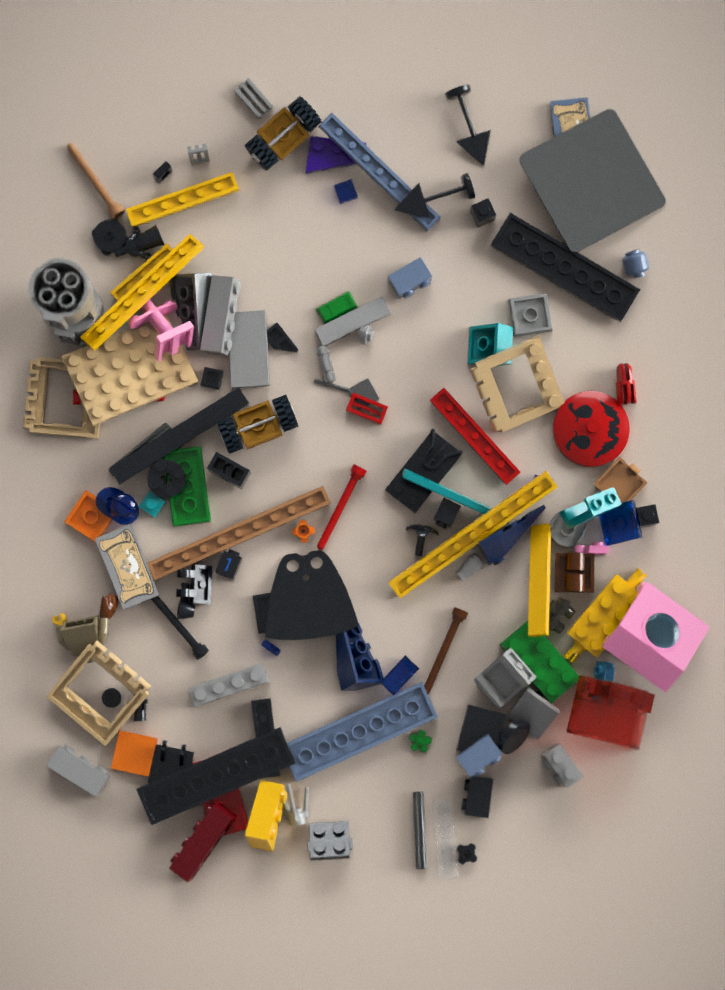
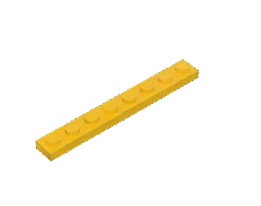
(142, 292)

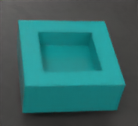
(152, 504)

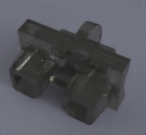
(556, 611)

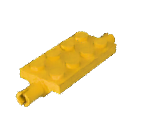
(603, 615)

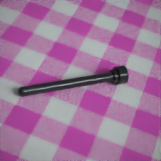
(198, 649)

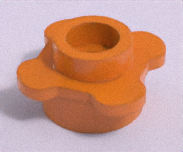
(298, 531)

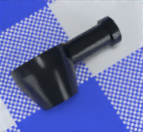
(185, 608)

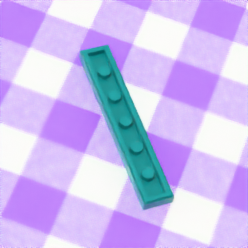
(446, 492)

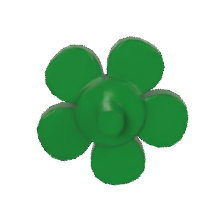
(420, 741)

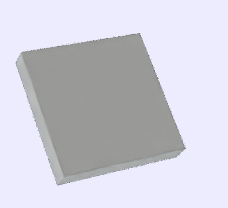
(530, 315)
(535, 711)

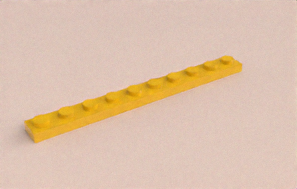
(473, 534)

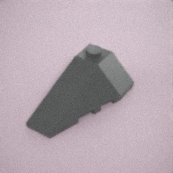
(191, 296)

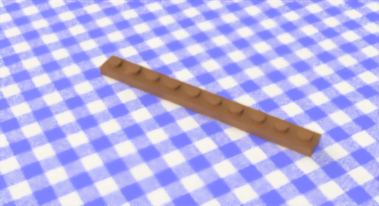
(238, 533)

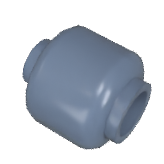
(635, 263)

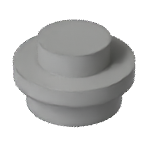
(366, 334)

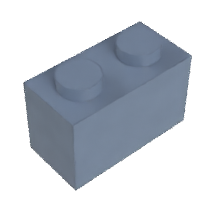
(410, 278)
(479, 755)

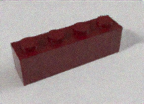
(202, 842)

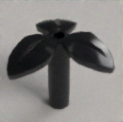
(422, 531)

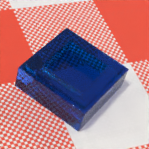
(345, 191)

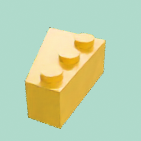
(266, 815)

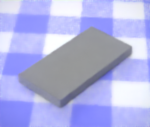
(249, 350)

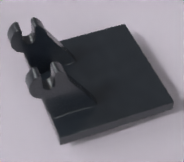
(169, 760)

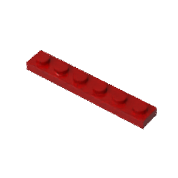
(475, 436)

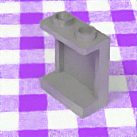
(504, 678)

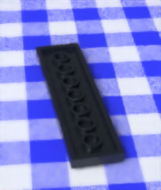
(565, 268)
(216, 776)

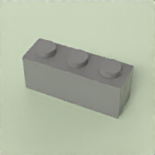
(78, 770)

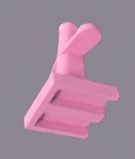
(168, 338)

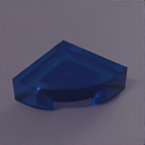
(270, 647)

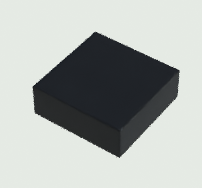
(162, 172)
(212, 378)

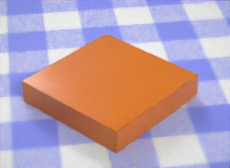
(87, 518)
(134, 753)

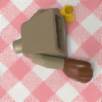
(78, 633)

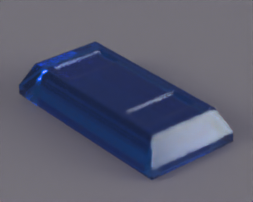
(399, 675)

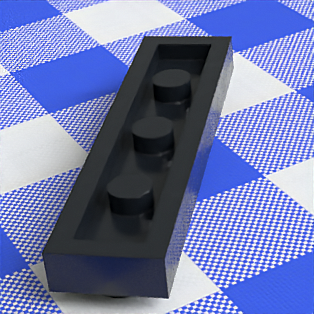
(263, 721)

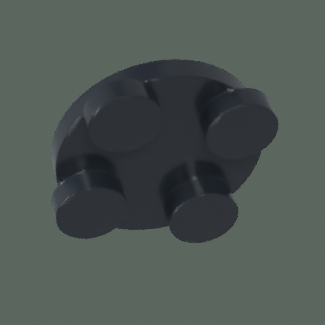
(109, 236)

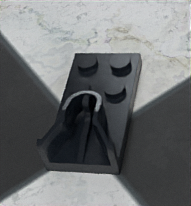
(430, 460)

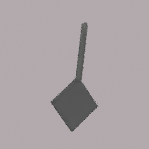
(363, 388)

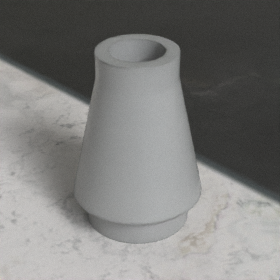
(470, 566)

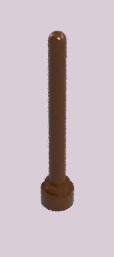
(458, 616)

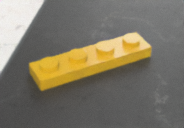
(119, 291)

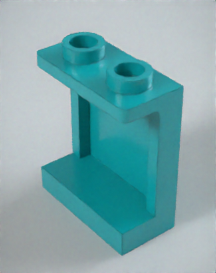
(591, 508)

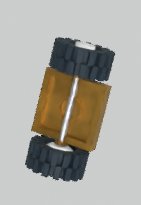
(283, 133)
(257, 424)

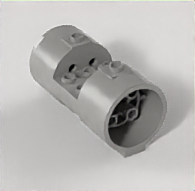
(65, 299)

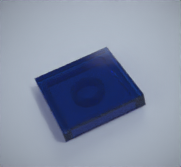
(621, 524)

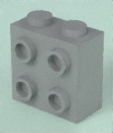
(562, 765)

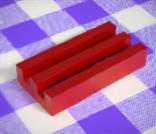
(381, 414)

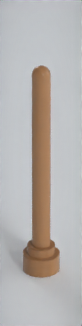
(115, 209)

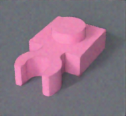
(596, 548)

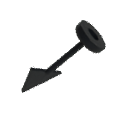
(477, 143)
(415, 203)

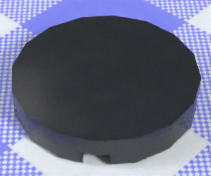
(514, 736)

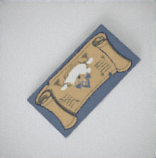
(568, 113)

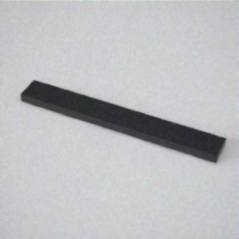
(179, 436)

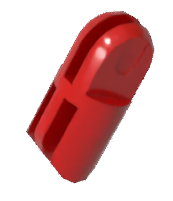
(625, 385)

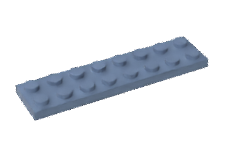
(361, 731)

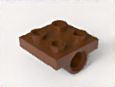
(574, 572)

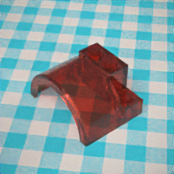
(613, 717)

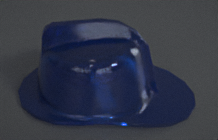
(117, 505)

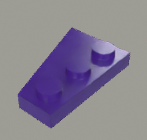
(325, 155)

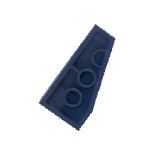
(499, 544)
(355, 662)

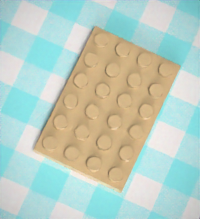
(126, 373)

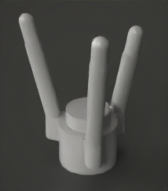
(296, 815)

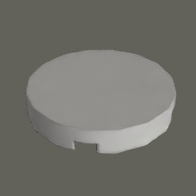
(564, 537)

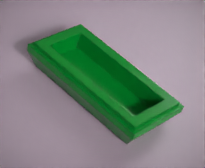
(336, 307)

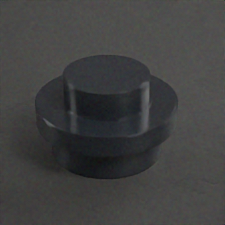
(111, 698)

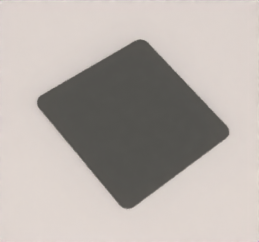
(592, 180)

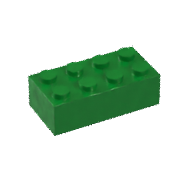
(551, 670)

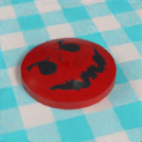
(591, 429)

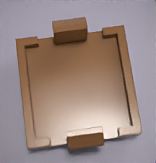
(623, 479)

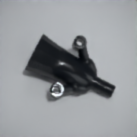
(137, 244)

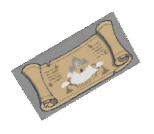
(127, 567)

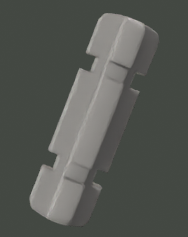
(326, 364)

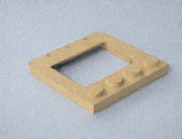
(543, 375)
(36, 404)
(84, 713)

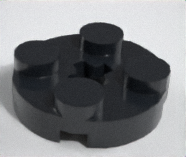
(161, 469)

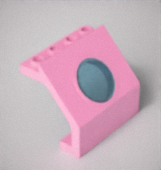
(656, 637)

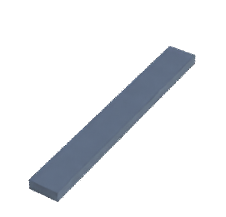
(372, 165)

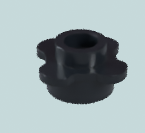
(467, 848)

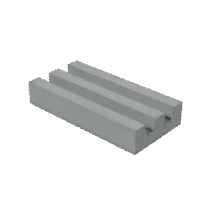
(243, 86)
(198, 151)

